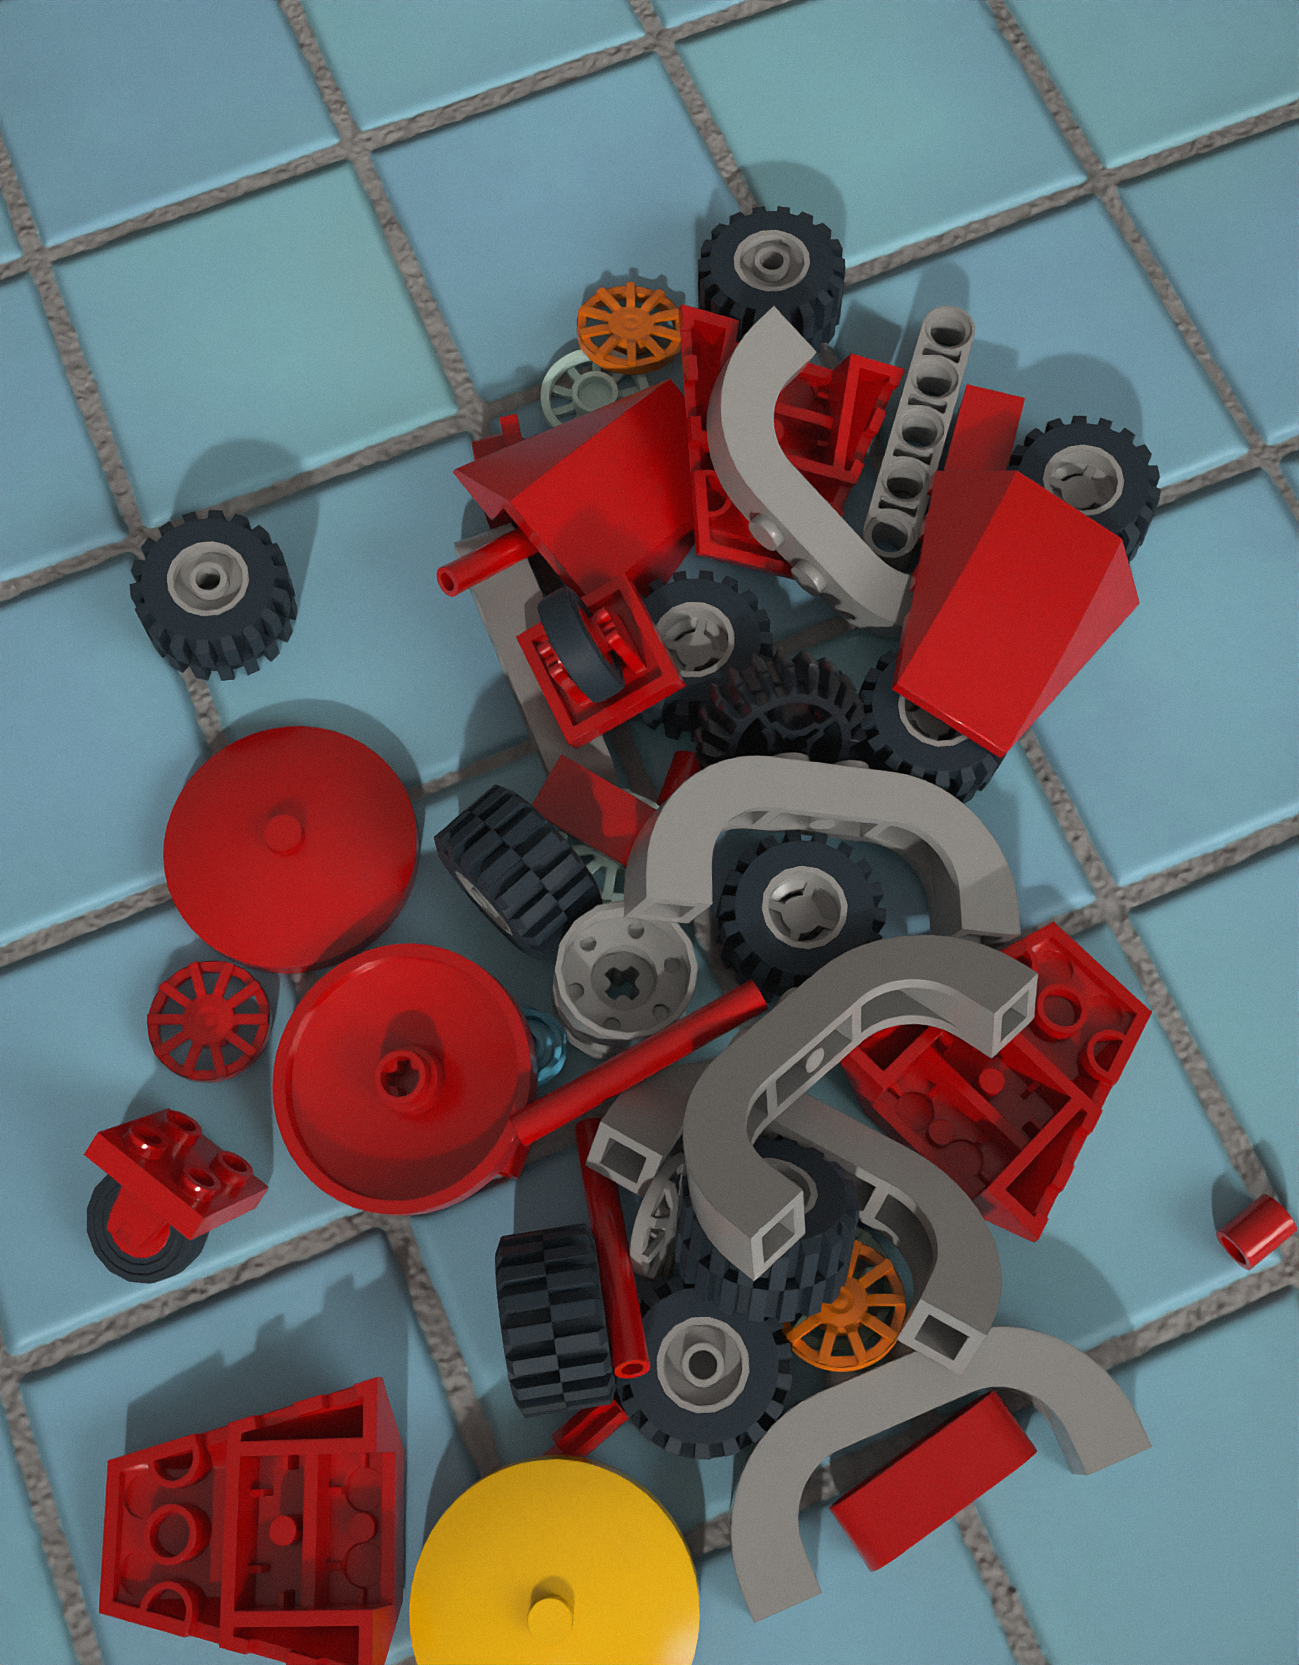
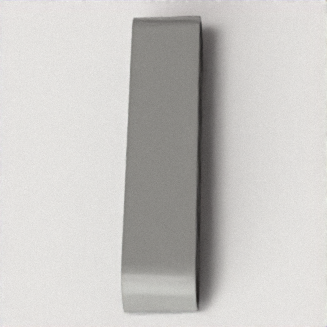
(922, 420)
(507, 609)

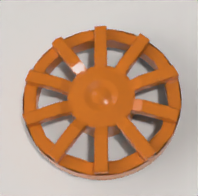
(629, 329)
(849, 1314)

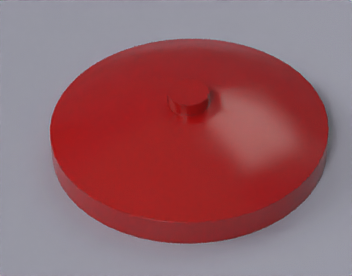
(291, 849)
(403, 1079)

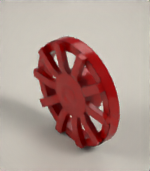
(209, 1021)

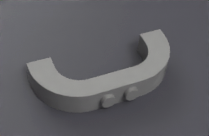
(776, 498)
(933, 831)
(894, 981)
(898, 1191)
(1065, 1385)

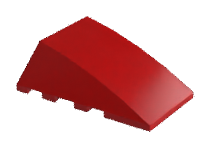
(819, 421)
(599, 490)
(1005, 603)
(1015, 1119)
(266, 1532)

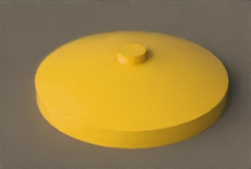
(555, 1570)

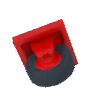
(598, 658)
(162, 1195)

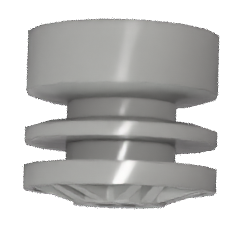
(616, 949)

